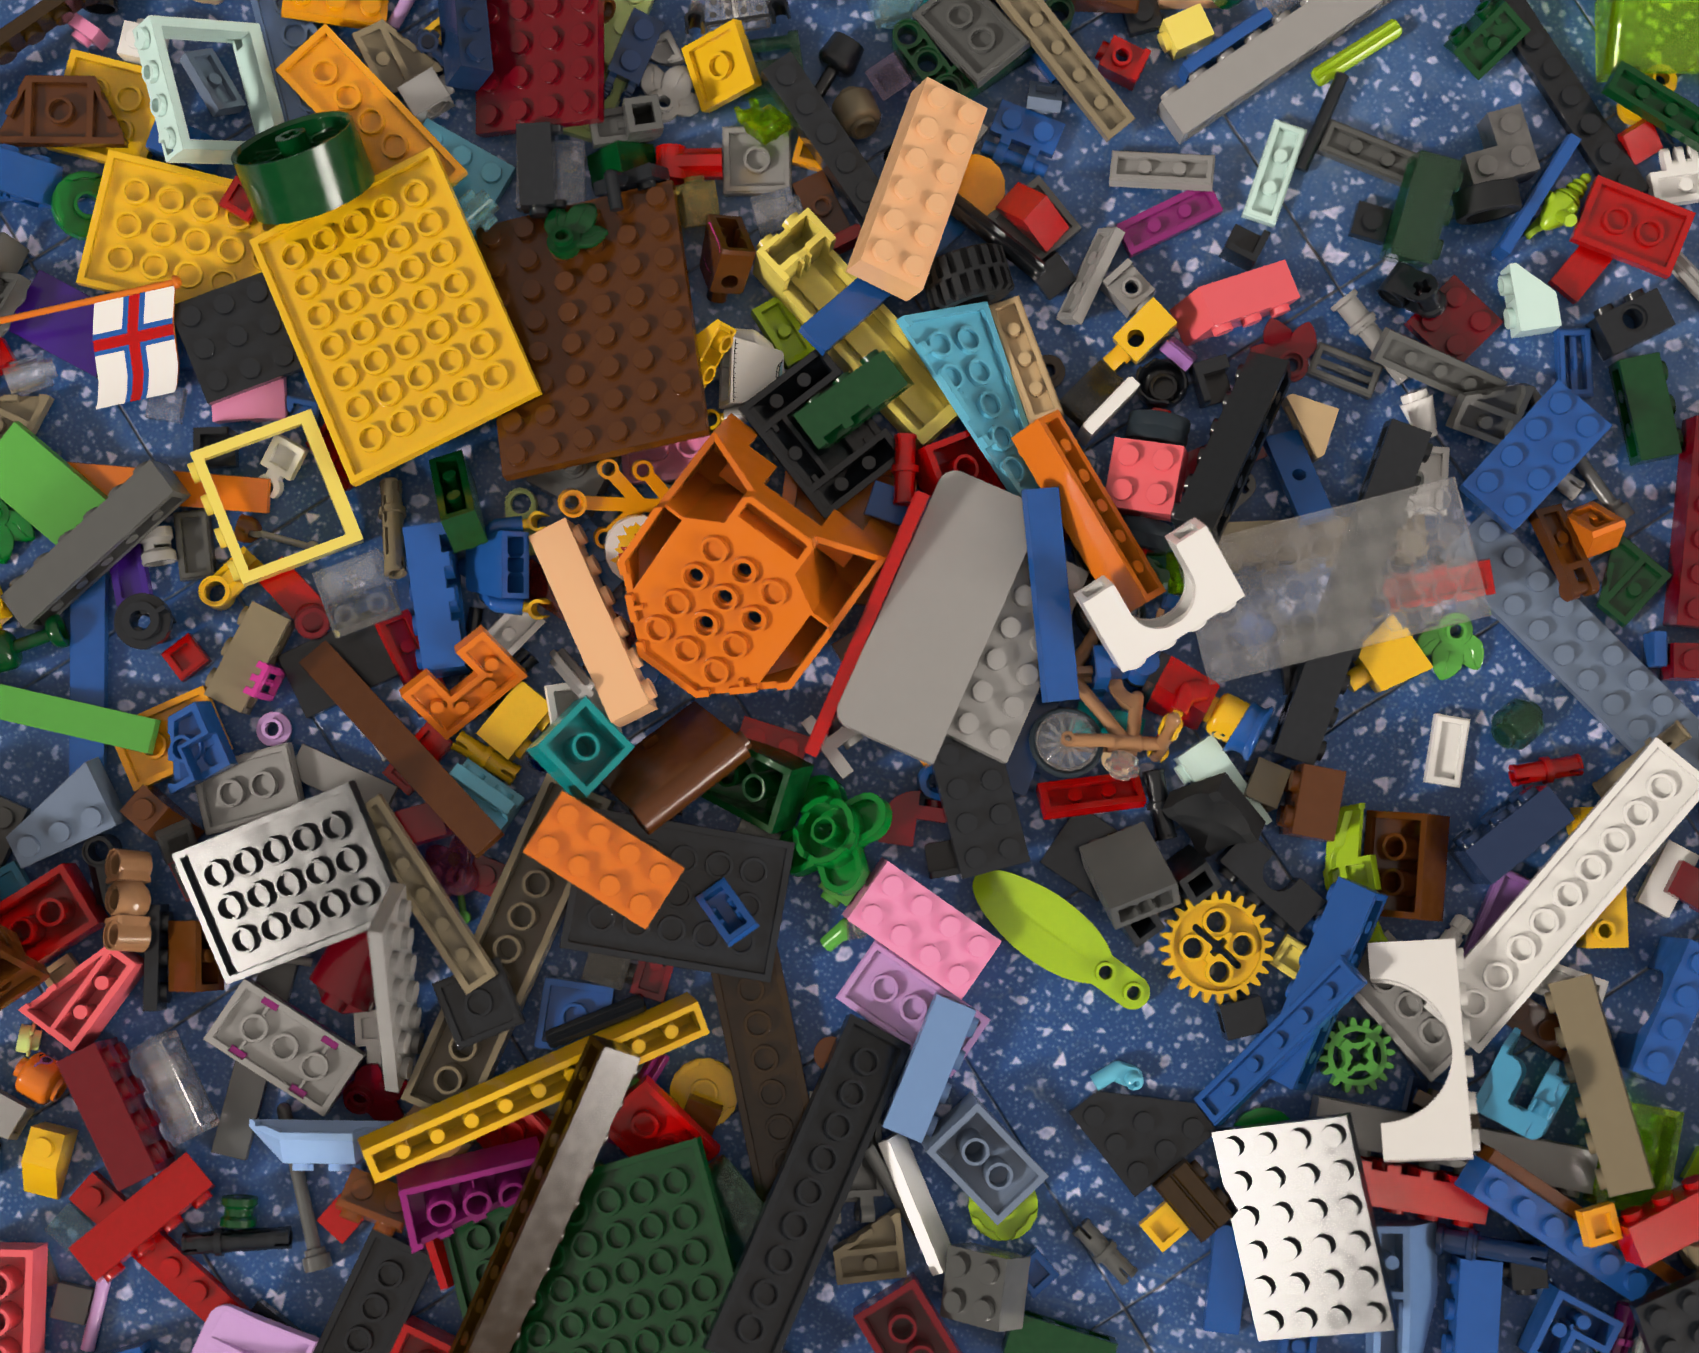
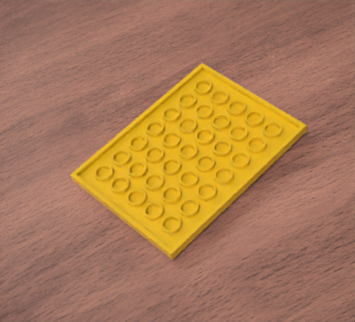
(395, 319)

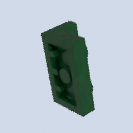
(1486, 36)

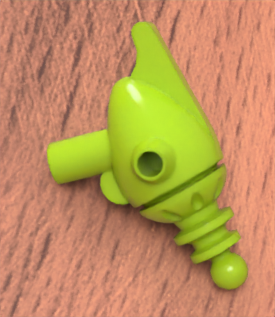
(1560, 207)

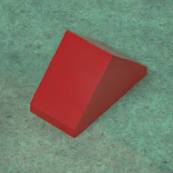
(1033, 216)

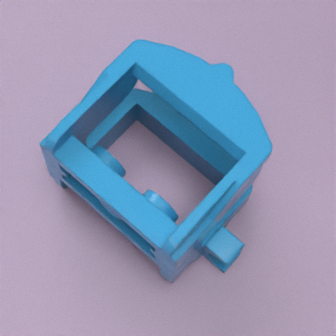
(1504, 1081)

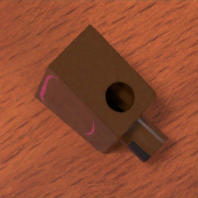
(726, 256)

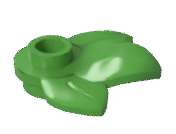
(1451, 652)

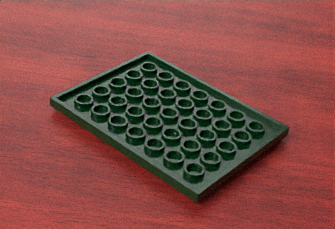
(635, 1262)

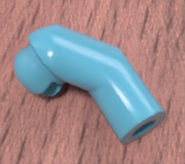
(1120, 1073)

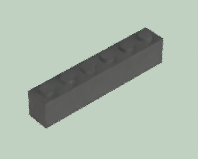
(95, 544)

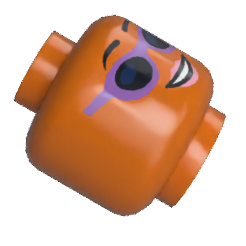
(39, 1079)

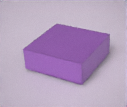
(1178, 353)

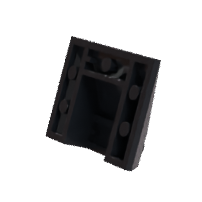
(828, 474)

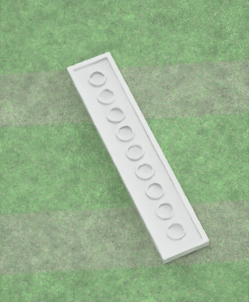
(1574, 888)

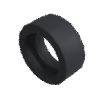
(1486, 201)

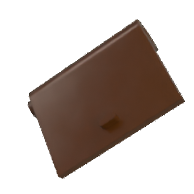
(676, 766)

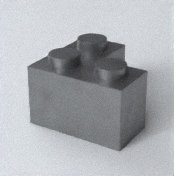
(1506, 150)

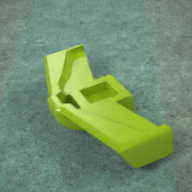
(1345, 858)

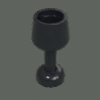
(839, 58)

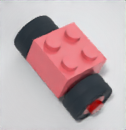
(1149, 474)

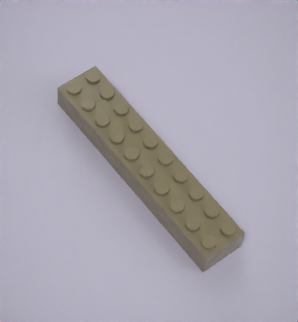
(519, 929)

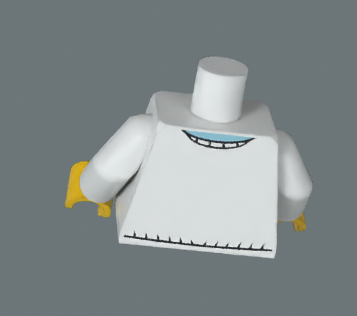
(745, 372)

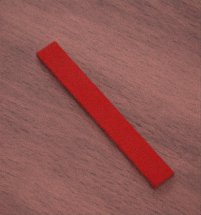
(867, 621)

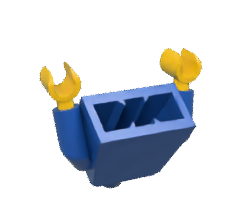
(501, 566)

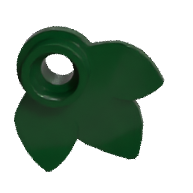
(573, 230)

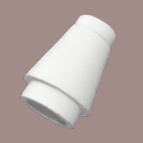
(1420, 410)

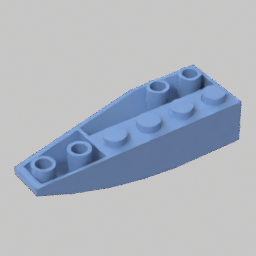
(1412, 1277)

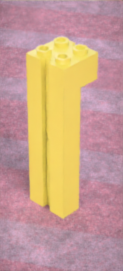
(806, 276)

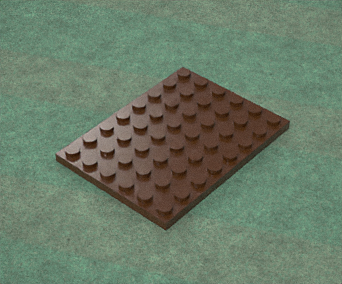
(602, 336)

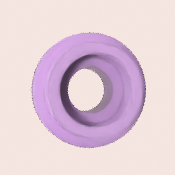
(284, 731)

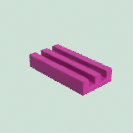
(262, 679)

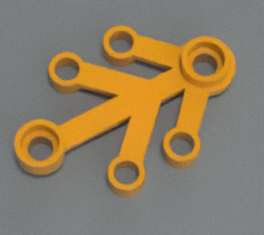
(630, 504)

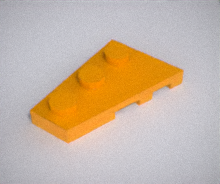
(337, 12)

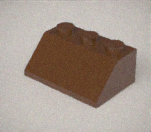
(1410, 861)

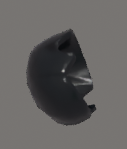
(1161, 384)

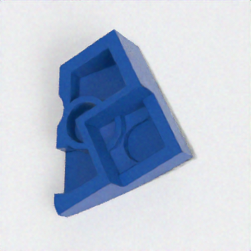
(197, 746)

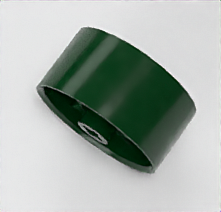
(303, 167)

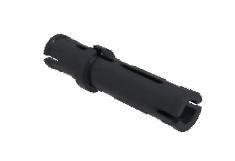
(226, 1241)

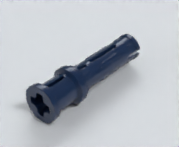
(1474, 1245)

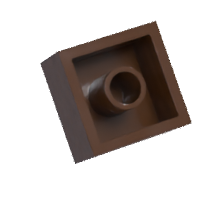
(1311, 803)

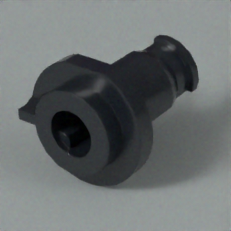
(128, 616)

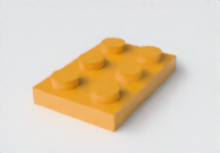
(155, 767)

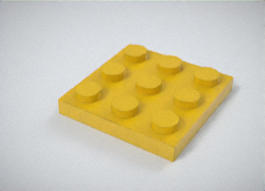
(127, 97)

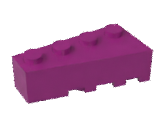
(462, 1188)

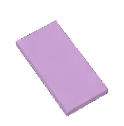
(896, 995)

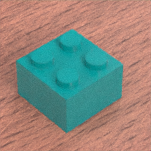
(580, 748)

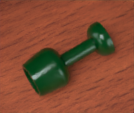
(12, 648)

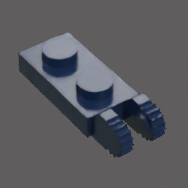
(633, 52)

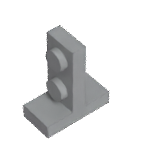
(842, 737)

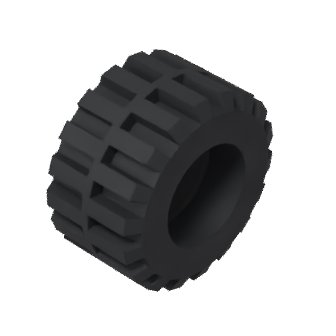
(969, 277)

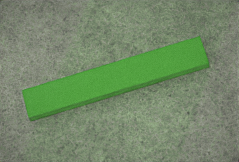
(78, 719)

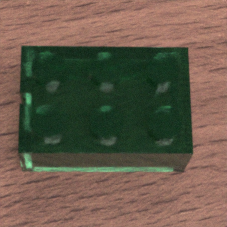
(1422, 209)

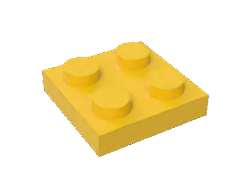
(721, 66)

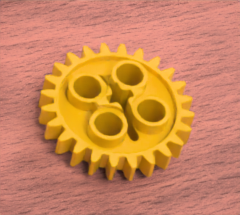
(1195, 970)

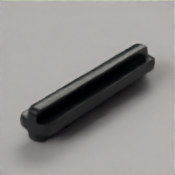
(595, 1021)

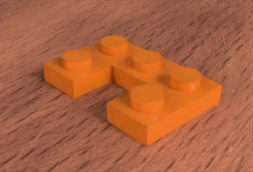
(492, 677)

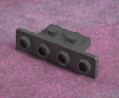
(12, 285)

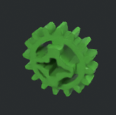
(1365, 1044)

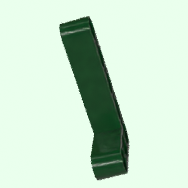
(925, 50)

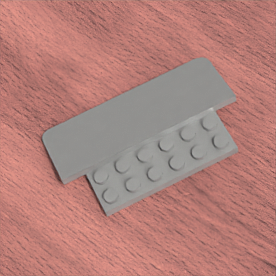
(954, 631)

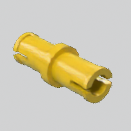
(486, 757)

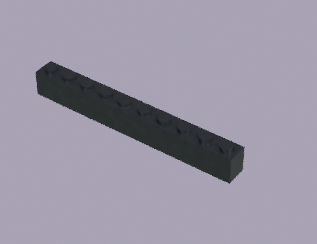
(1318, 682)

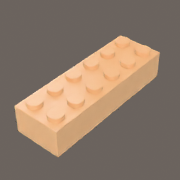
(916, 190)

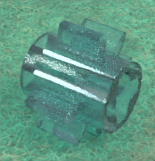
(479, 209)

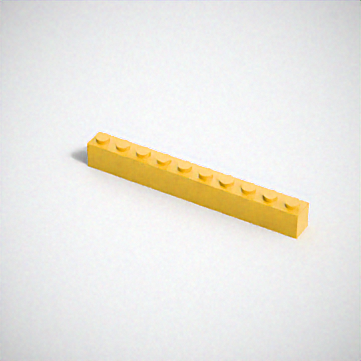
(521, 1090)

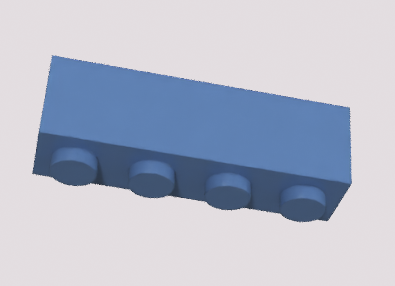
(929, 1067)

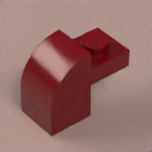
(905, 814)

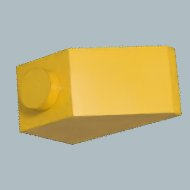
(47, 1158)

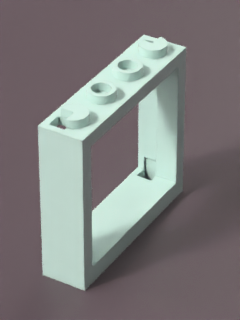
(163, 92)

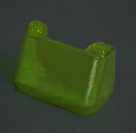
(1647, 35)

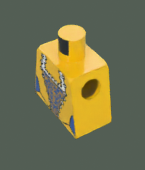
(1150, 323)

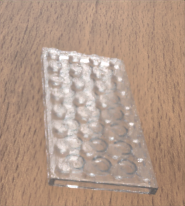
(1345, 581)

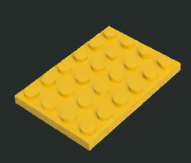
(164, 223)

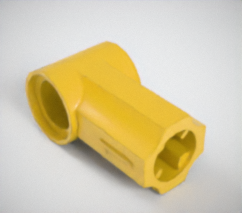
(224, 578)

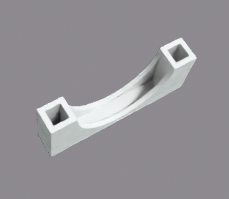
(1444, 1126)

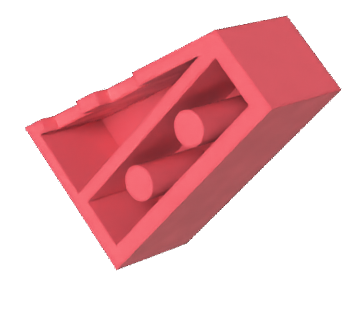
(1235, 302)
(87, 998)

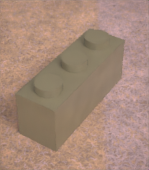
(260, 637)

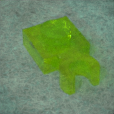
(763, 123)

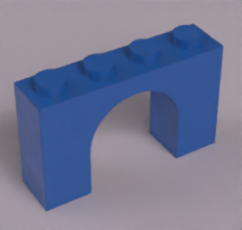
(1657, 1044)

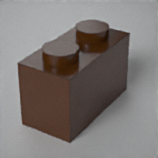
(191, 959)

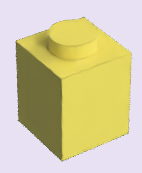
(1185, 32)

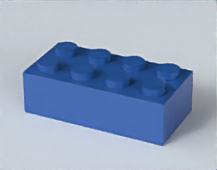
(1534, 457)

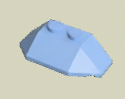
(315, 1141)

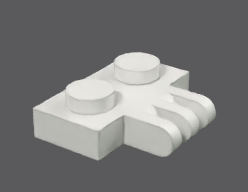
(1678, 178)

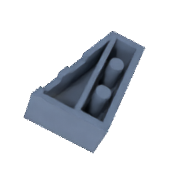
(70, 815)

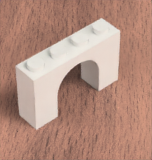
(1207, 591)

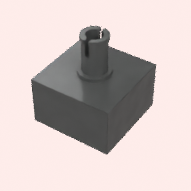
(580, 477)

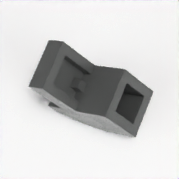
(635, 121)

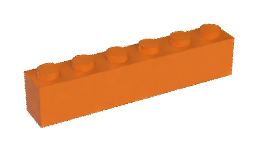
(1087, 509)

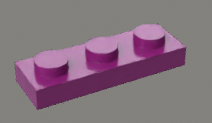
(1168, 220)

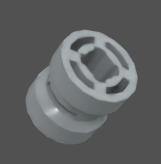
(158, 548)

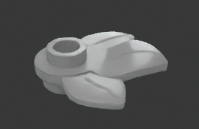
(673, 89)

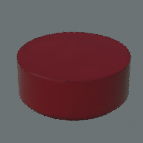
(311, 621)

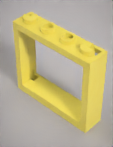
(225, 534)

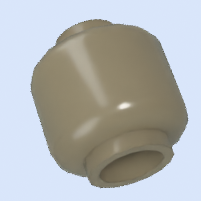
(857, 112)

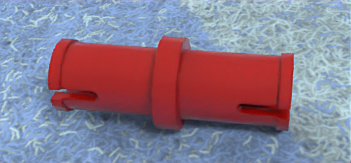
(904, 468)
(1545, 770)

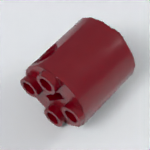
(346, 976)

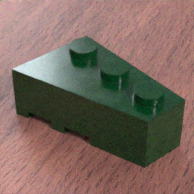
(853, 399)

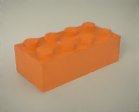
(603, 859)

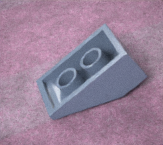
(983, 1158)

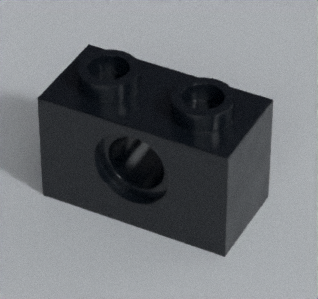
(1649, 317)

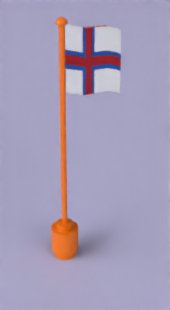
(130, 340)

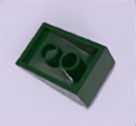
(764, 788)

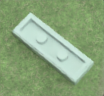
(1274, 173)

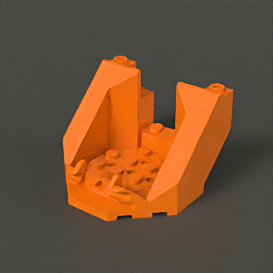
(798, 581)

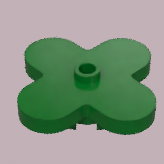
(835, 833)

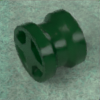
(238, 1211)

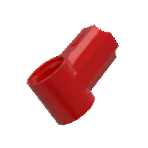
(690, 162)

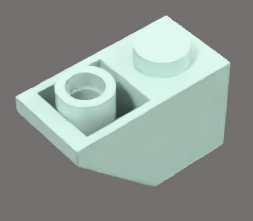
(1529, 303)

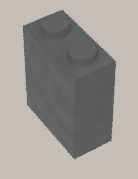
(1130, 875)

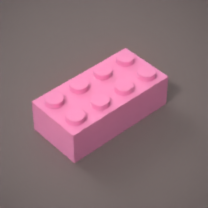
(921, 928)

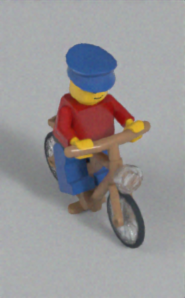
(1071, 742)

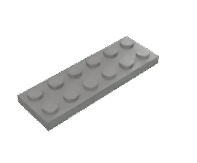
(395, 987)

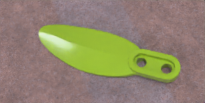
(1054, 935)

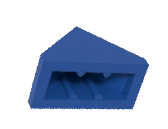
(726, 912)

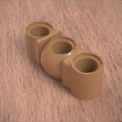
(127, 900)

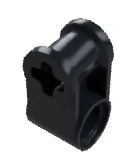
(1413, 291)

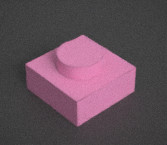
(87, 33)

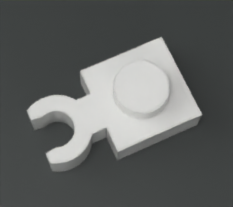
(283, 461)

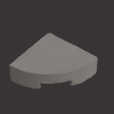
(666, 51)

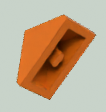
(1596, 527)

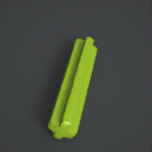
(1356, 52)

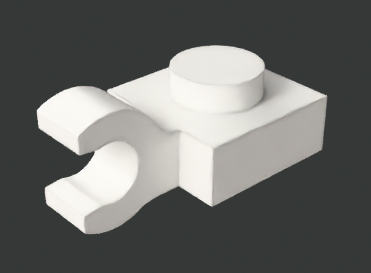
(368, 1035)

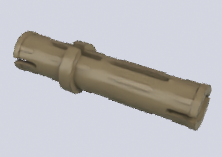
(392, 516)
(1672, 737)

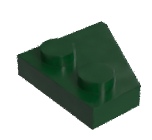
(1629, 582)

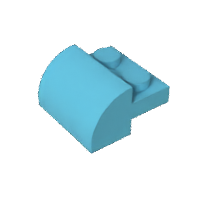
(489, 793)

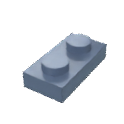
(212, 82)

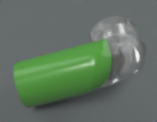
(842, 931)

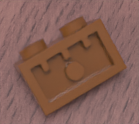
(372, 1202)

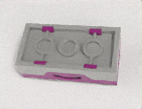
(285, 1046)

